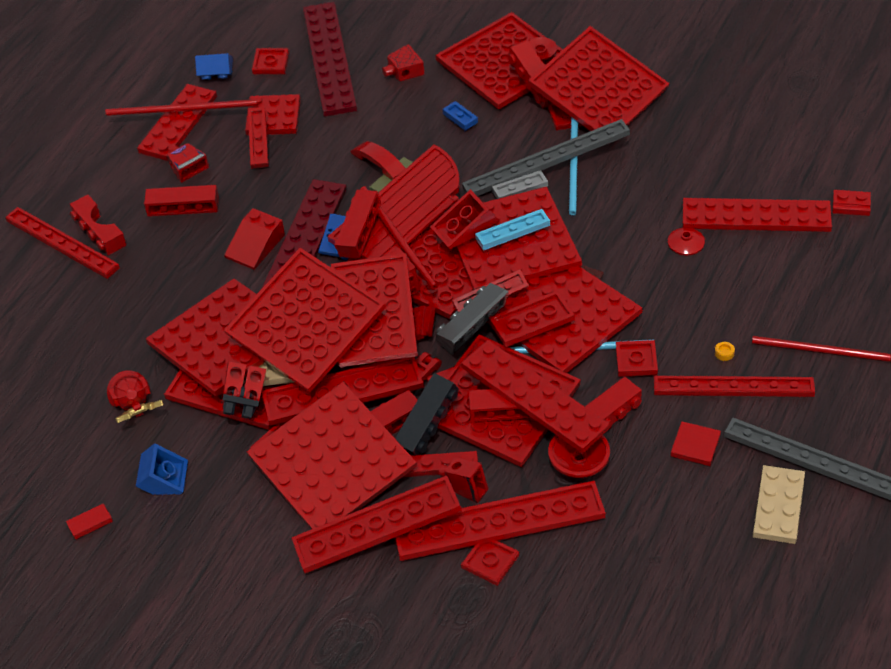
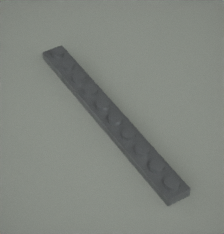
(548, 157)
(809, 458)

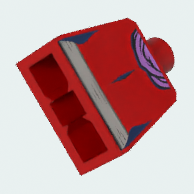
(186, 161)

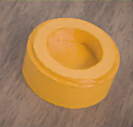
(724, 351)

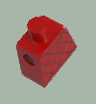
(404, 64)

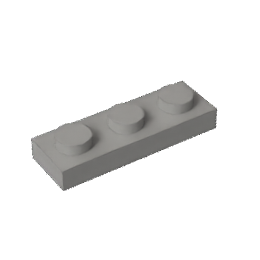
(520, 185)

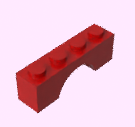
(107, 237)

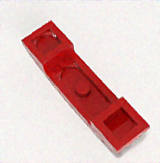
(381, 157)

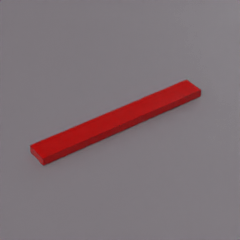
(62, 242)
(734, 386)

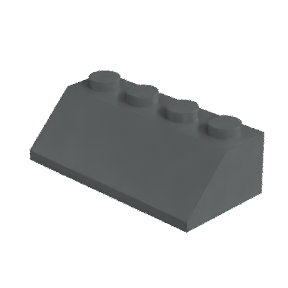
(471, 317)

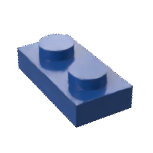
(460, 115)

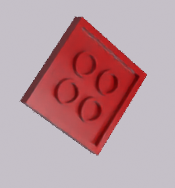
(281, 113)

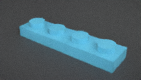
(512, 229)

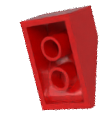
(463, 220)
(255, 238)

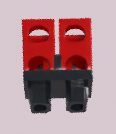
(242, 395)

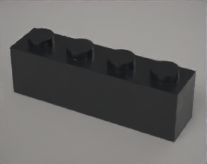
(427, 414)

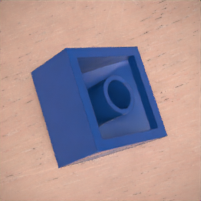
(214, 65)
(161, 471)

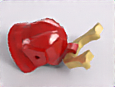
(129, 392)

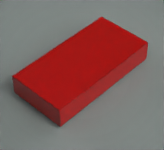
(89, 521)

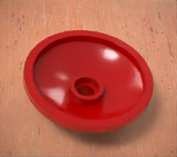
(565, 457)

